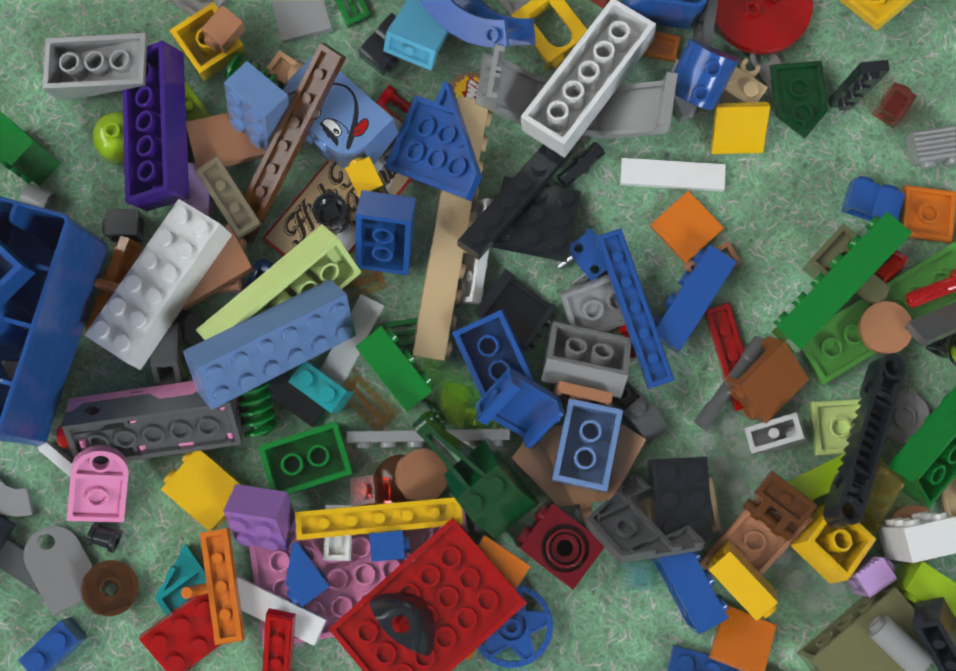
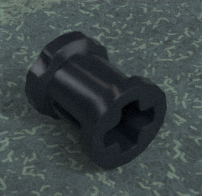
(941, 346)
(104, 537)

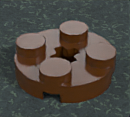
(124, 595)

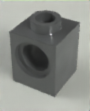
(123, 223)

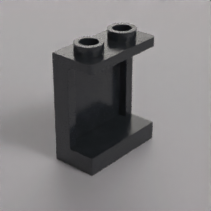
(522, 306)

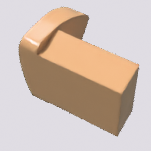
(283, 66)

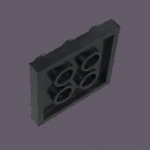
(543, 225)

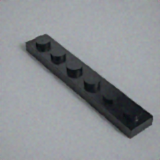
(511, 201)

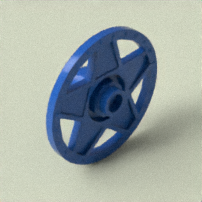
(517, 634)

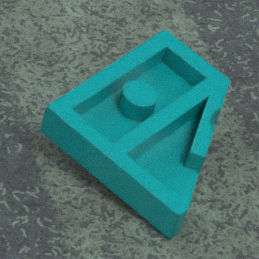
(184, 573)

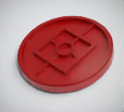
(762, 24)

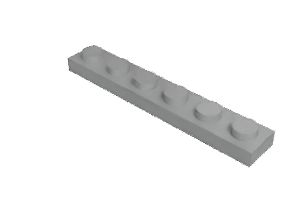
(389, 439)

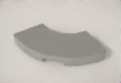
(15, 501)

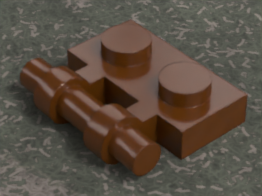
(785, 499)

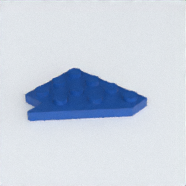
(436, 146)

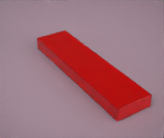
(725, 340)

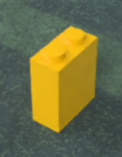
(201, 488)
(743, 581)

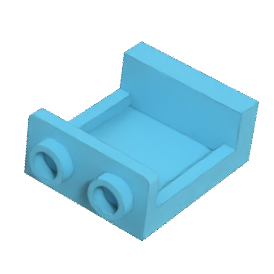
(415, 35)

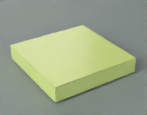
(832, 424)

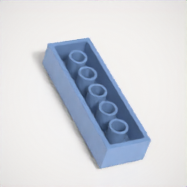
(270, 343)

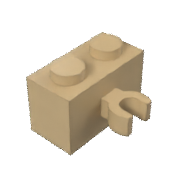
(743, 86)

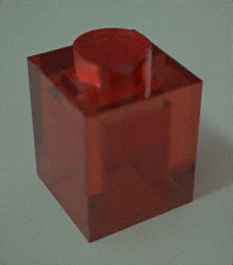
(894, 104)
(370, 490)

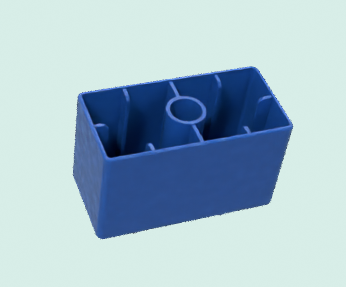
(44, 315)

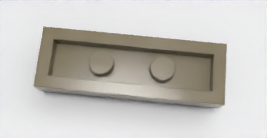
(228, 197)

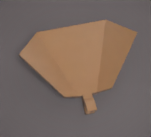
(540, 460)

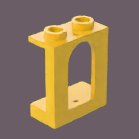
(552, 55)

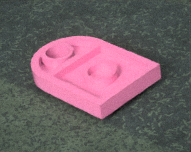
(96, 489)

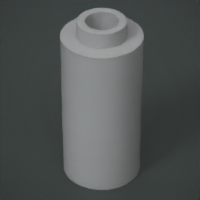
(898, 644)

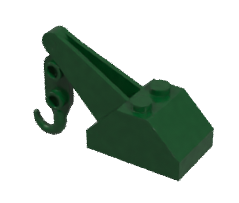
(481, 479)

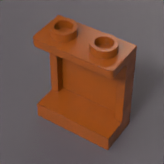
(768, 381)

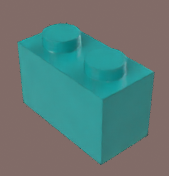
(321, 386)

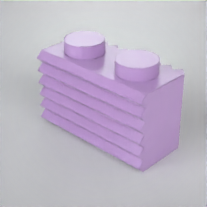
(872, 576)

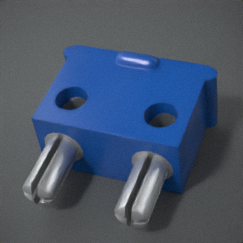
(586, 259)

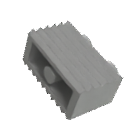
(932, 147)

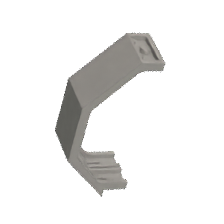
(629, 112)

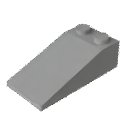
(94, 64)

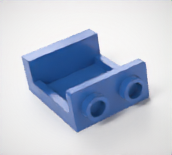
(520, 406)

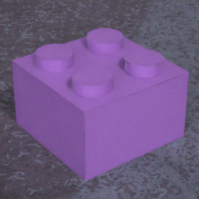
(261, 517)

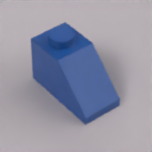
(304, 576)

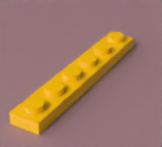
(376, 518)

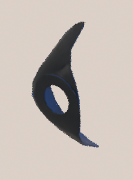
(421, 631)

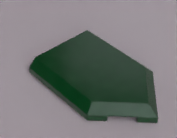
(799, 94)

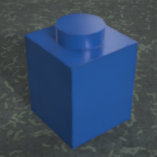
(389, 545)

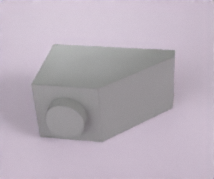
(777, 434)

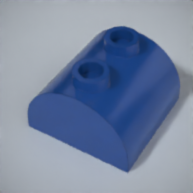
(703, 74)

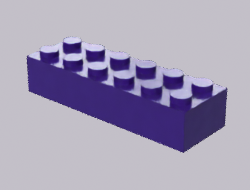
(156, 132)

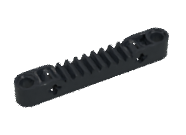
(856, 474)

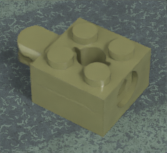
(872, 291)

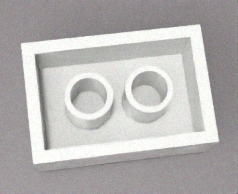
(919, 538)

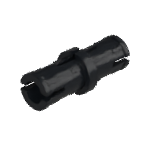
(580, 164)

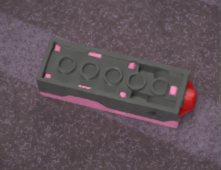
(149, 422)

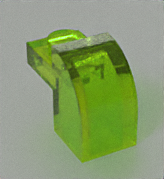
(454, 405)

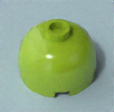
(109, 137)

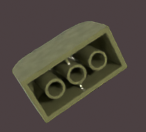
(846, 640)

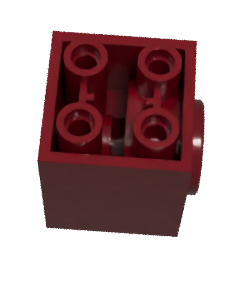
(542, 540)

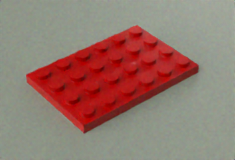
(462, 592)

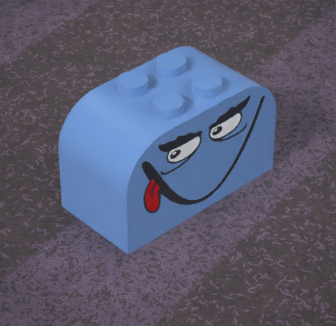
(348, 122)

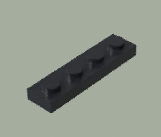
(858, 84)

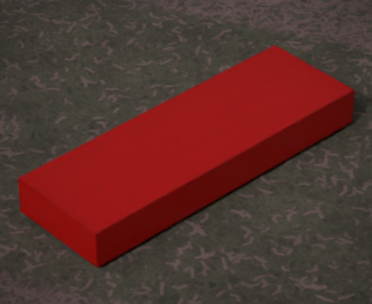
(278, 640)

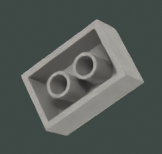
(587, 358)

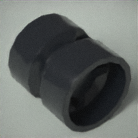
(331, 212)

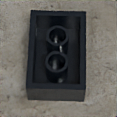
(681, 495)

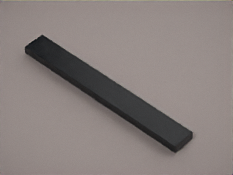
(281, 390)

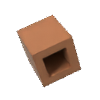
(222, 30)

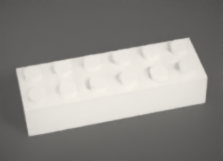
(588, 77)
(158, 284)

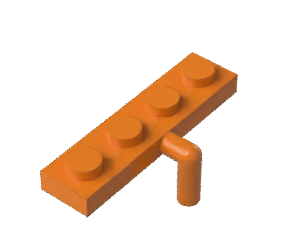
(124, 256)
(220, 586)

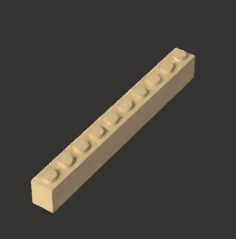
(445, 257)

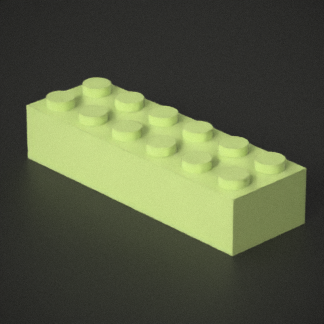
(304, 267)

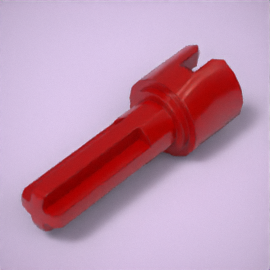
(932, 291)

